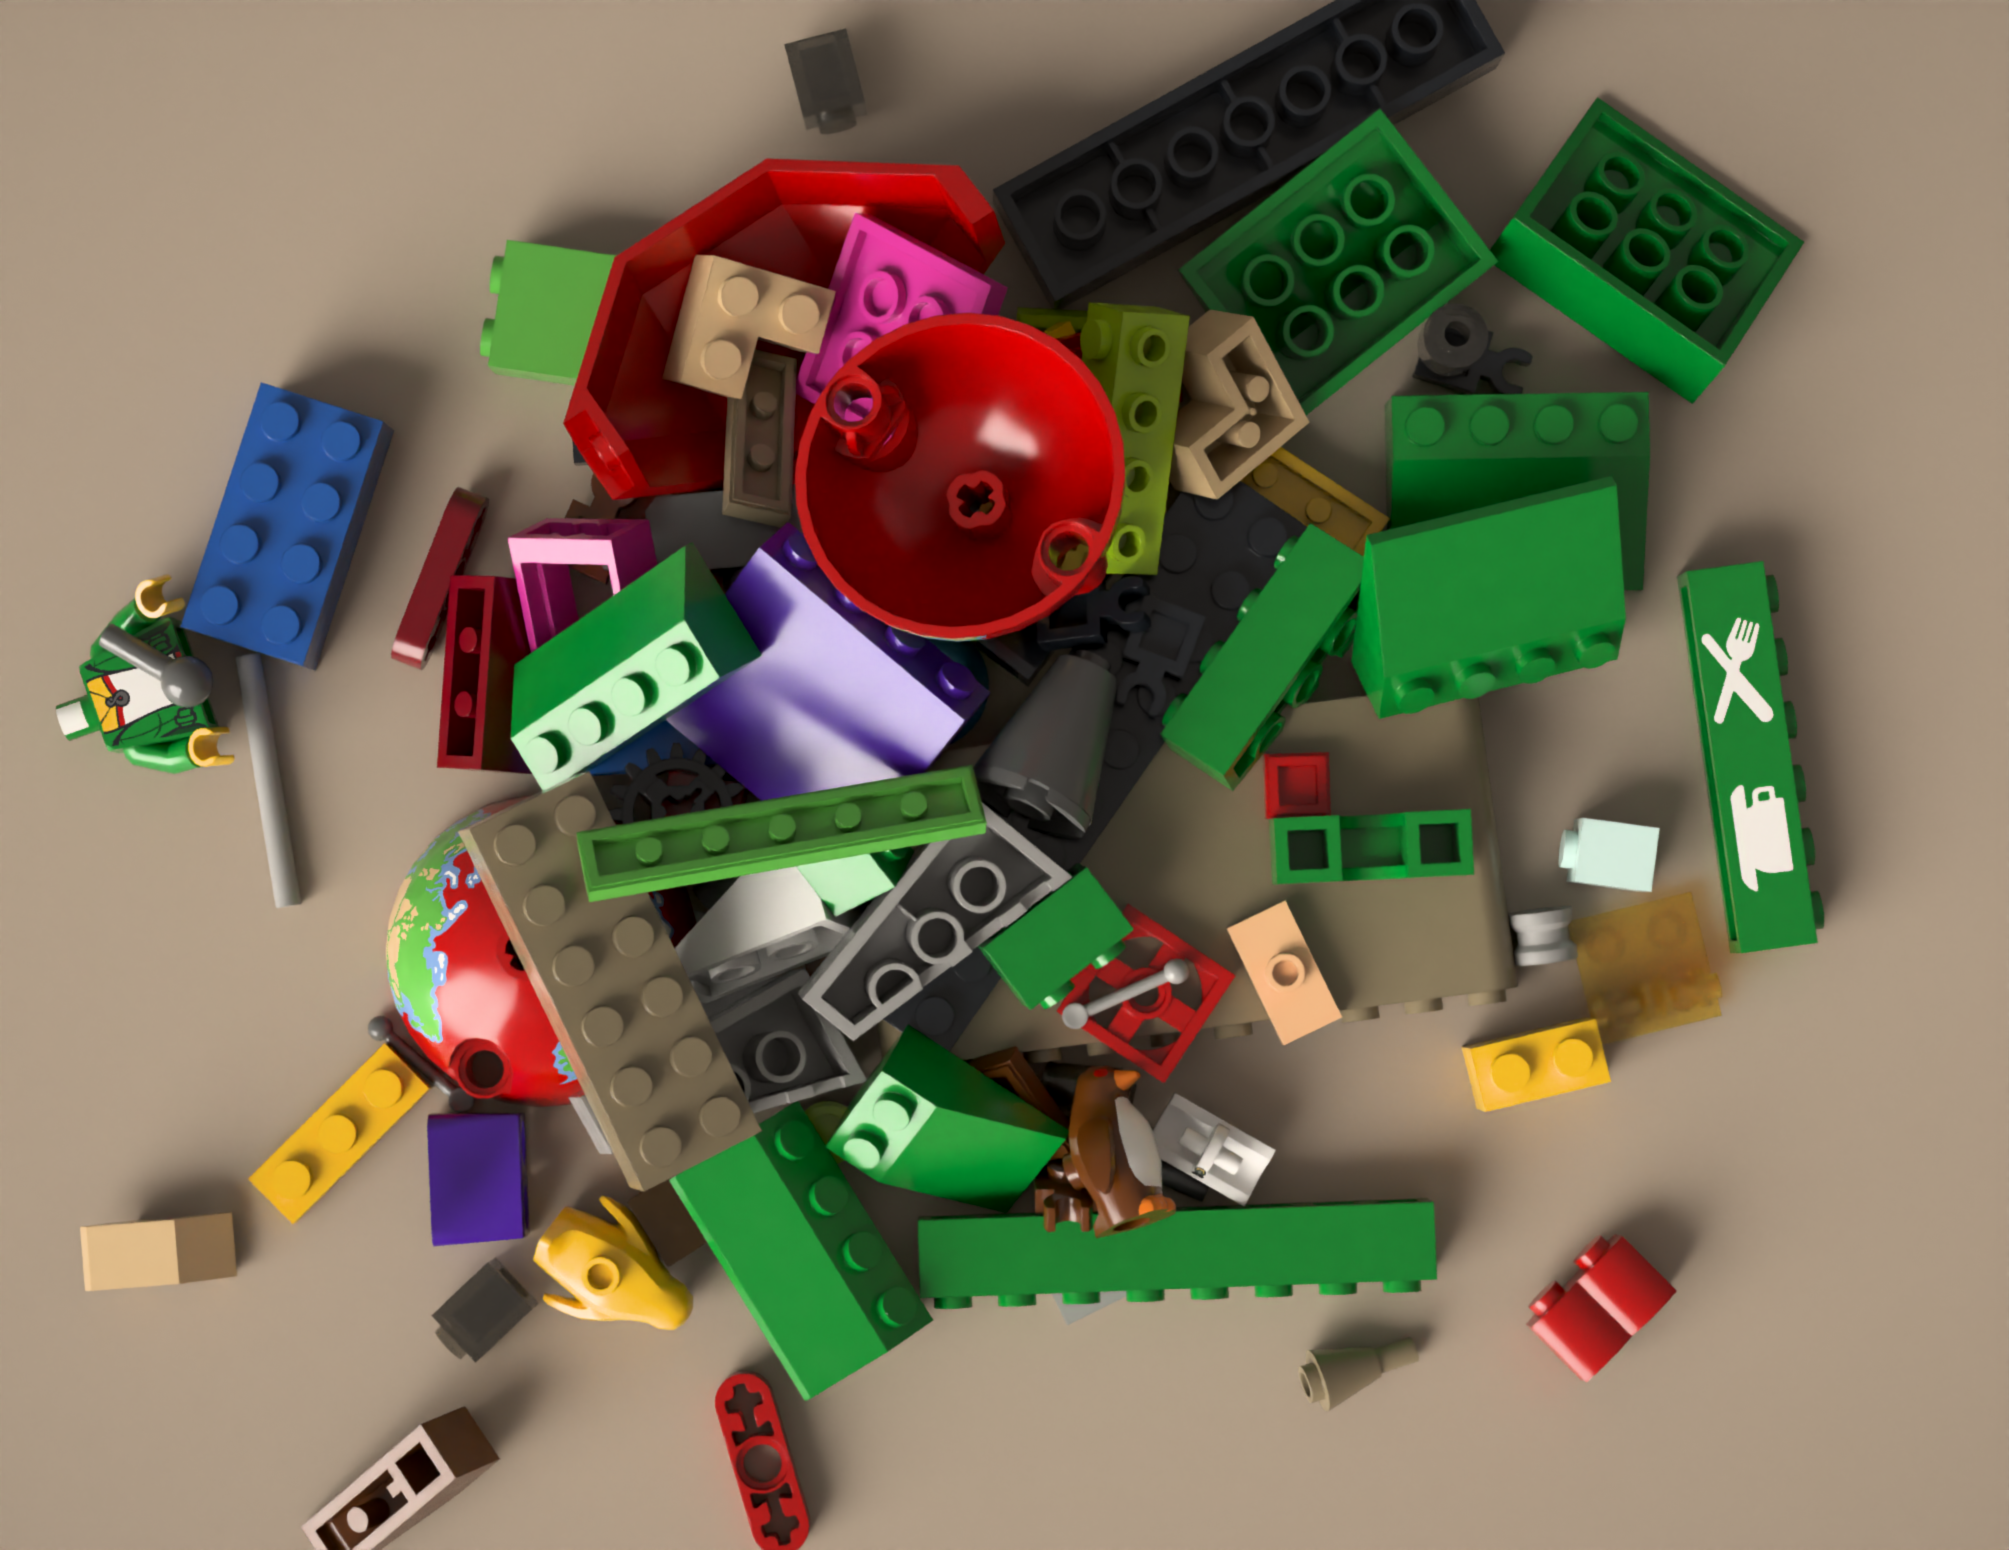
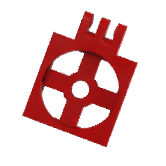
(1163, 1060)

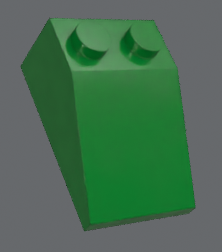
(944, 1128)

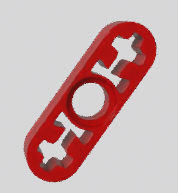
(733, 1421)

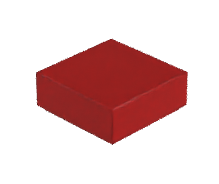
(1296, 785)

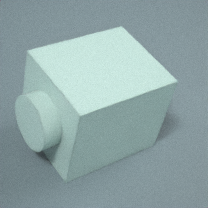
(1609, 854)

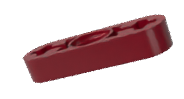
(430, 597)

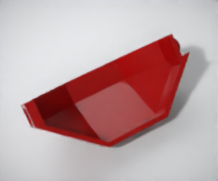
(778, 217)

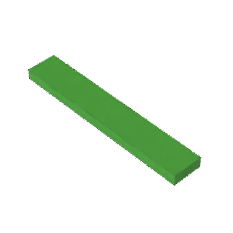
(780, 833)

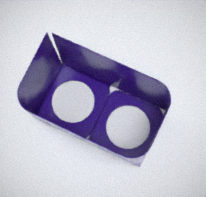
(477, 1177)

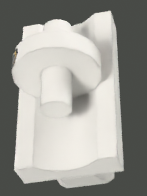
(1210, 1149)

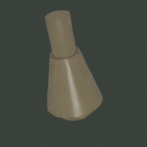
(1341, 1372)

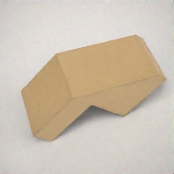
(158, 1251)

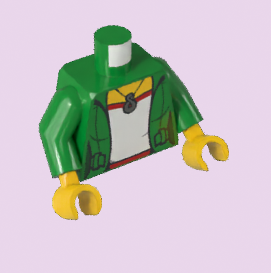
(131, 703)

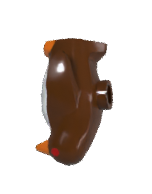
(1114, 1153)

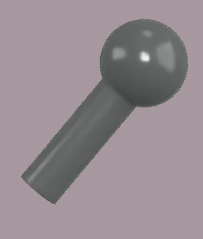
(183, 680)

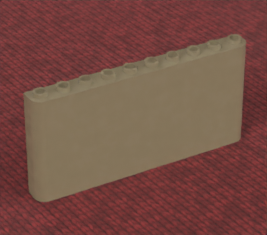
(1203, 862)

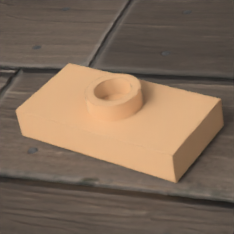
(1284, 972)

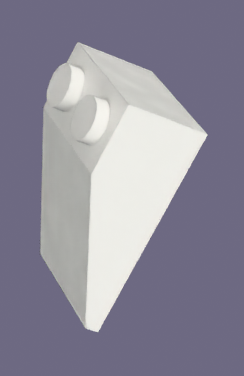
(760, 931)

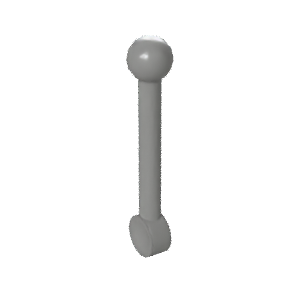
(1076, 1014)

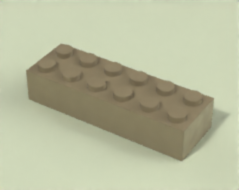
(610, 989)

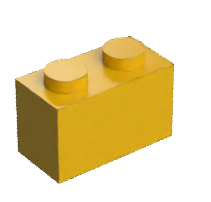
(1536, 1064)

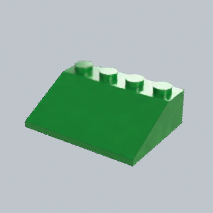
(1645, 251)
(1342, 260)
(1501, 447)
(1490, 598)

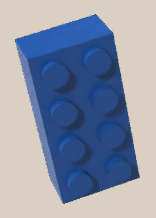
(288, 526)

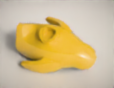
(610, 1269)

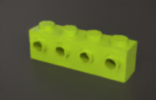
(1140, 365)

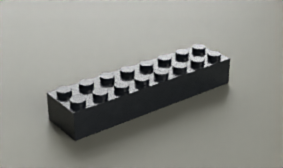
(1235, 135)

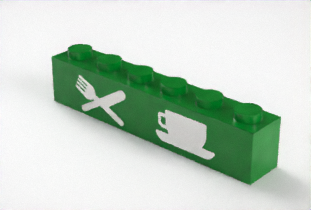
(1749, 758)

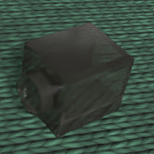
(826, 81)
(483, 1311)

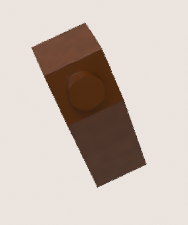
(404, 1485)

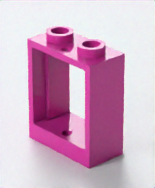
(542, 570)

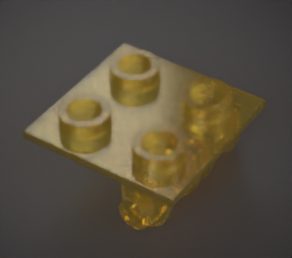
(1645, 968)

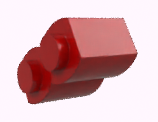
(1599, 1305)

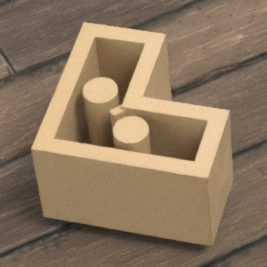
(732, 308)
(1237, 406)

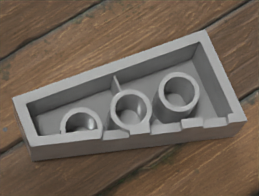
(933, 919)
(775, 1048)

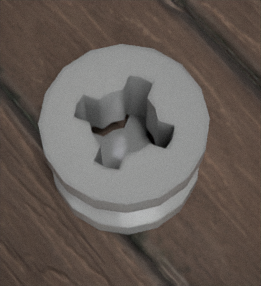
(1543, 935)

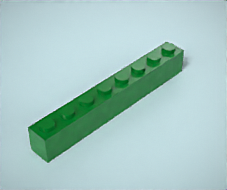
(1191, 1250)

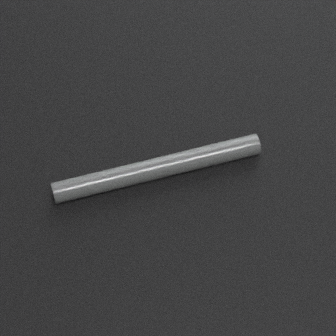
(268, 780)

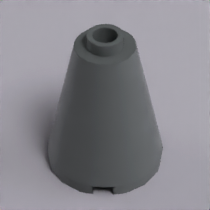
(1053, 748)

